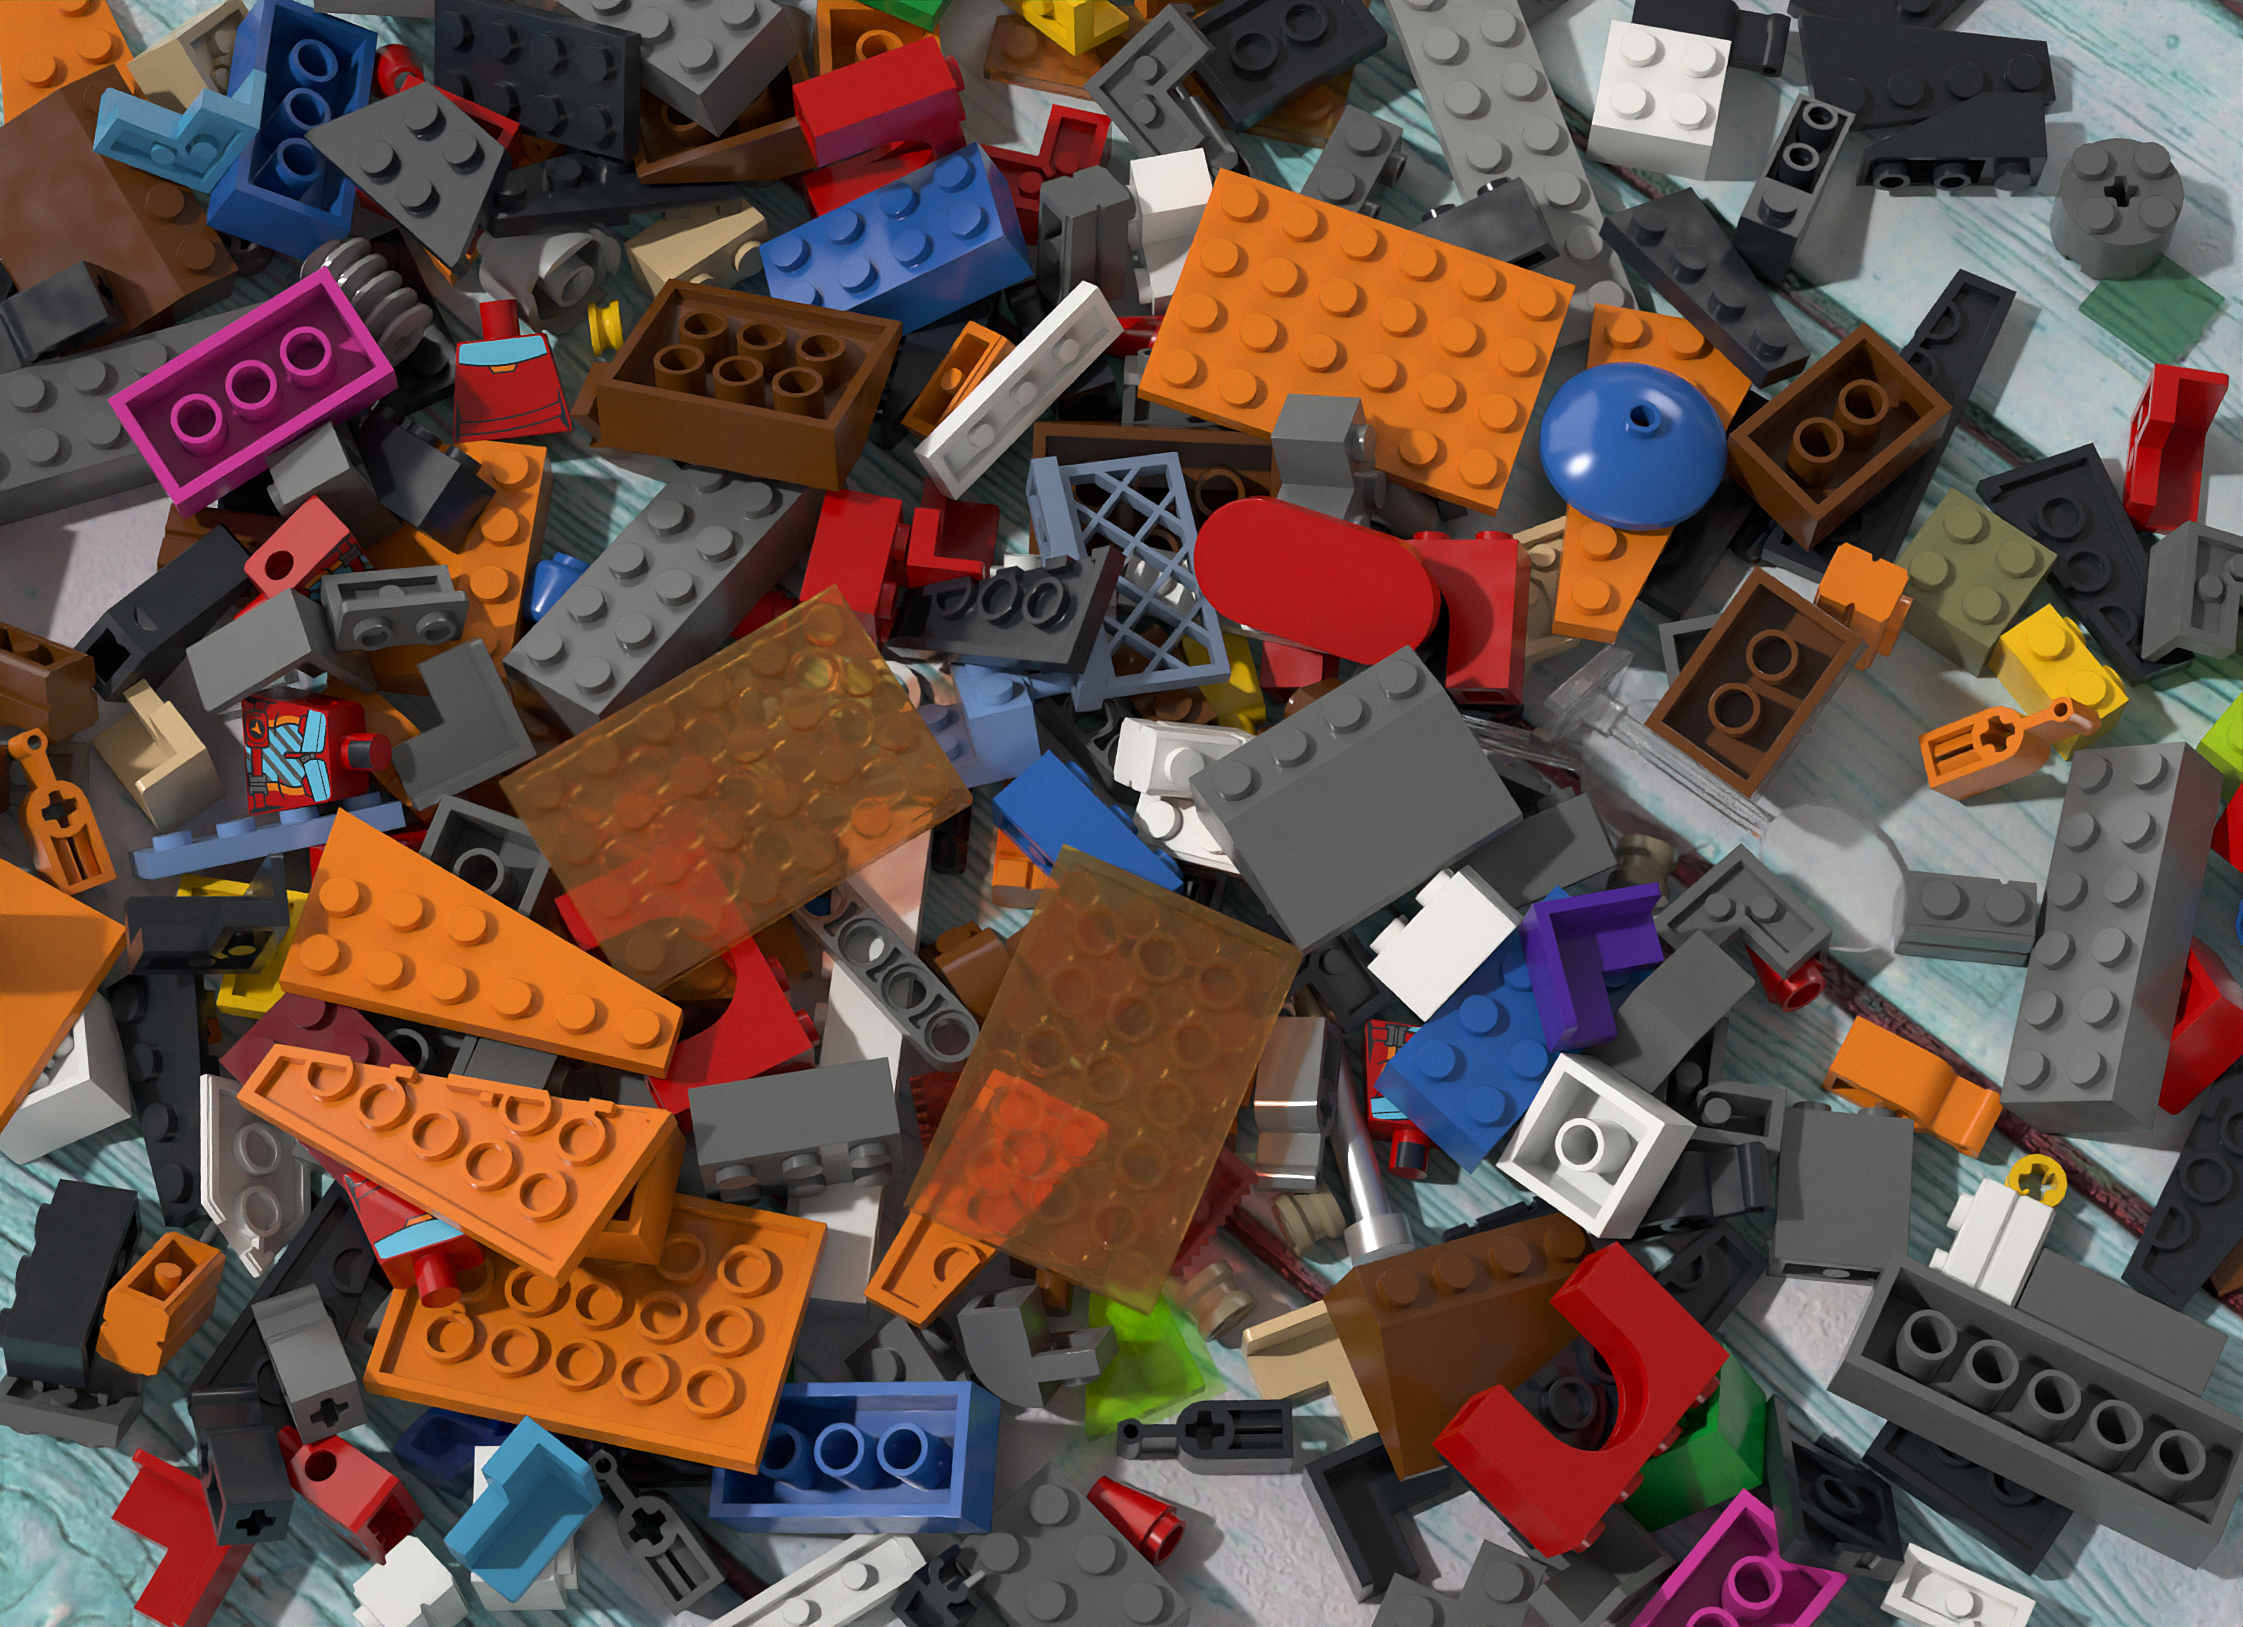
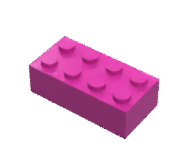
(253, 390)
(1740, 1579)

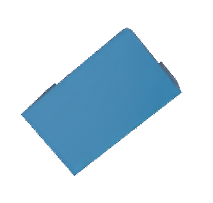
(186, 147)
(527, 1512)

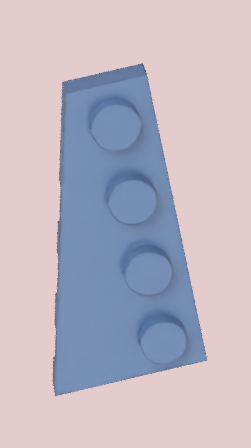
(243, 840)

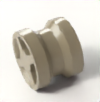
(1644, 862)
(1308, 1218)
(1215, 1301)

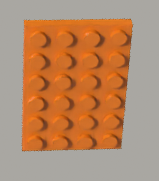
(1350, 306)
(626, 1352)

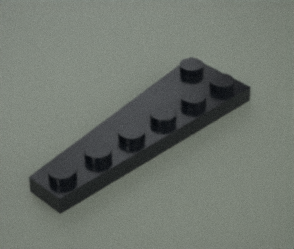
(1949, 356)
(1576, 1389)

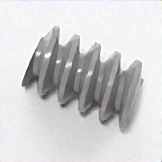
(374, 294)

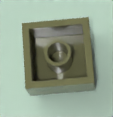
(1970, 580)

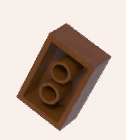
(1836, 436)
(1756, 684)

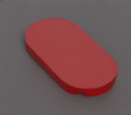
(1315, 579)

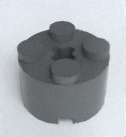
(2116, 207)

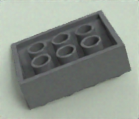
(1354, 800)

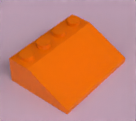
(488, 564)
(49, 971)

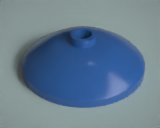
(1627, 471)

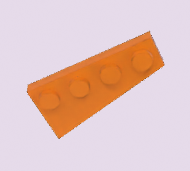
(925, 1270)

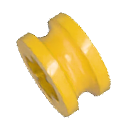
(605, 327)
(2046, 1168)

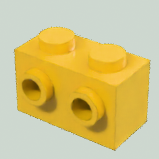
(2050, 660)

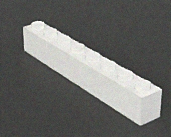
(854, 1032)

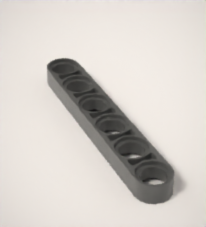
(892, 965)

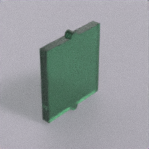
(2154, 310)

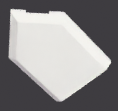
(249, 1176)

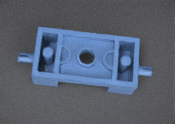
(992, 724)

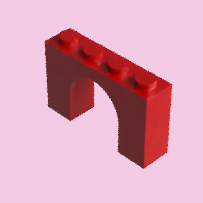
(891, 101)
(1488, 612)
(751, 1039)
(1660, 1370)

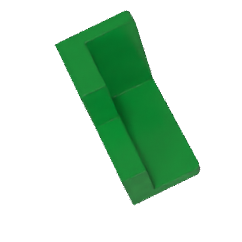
(1710, 1458)

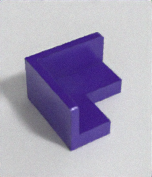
(1575, 946)

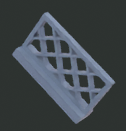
(1059, 533)

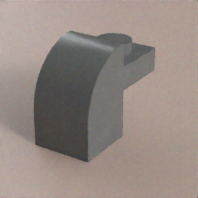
(1019, 1356)

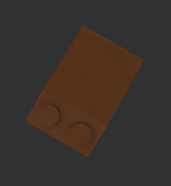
(755, 147)

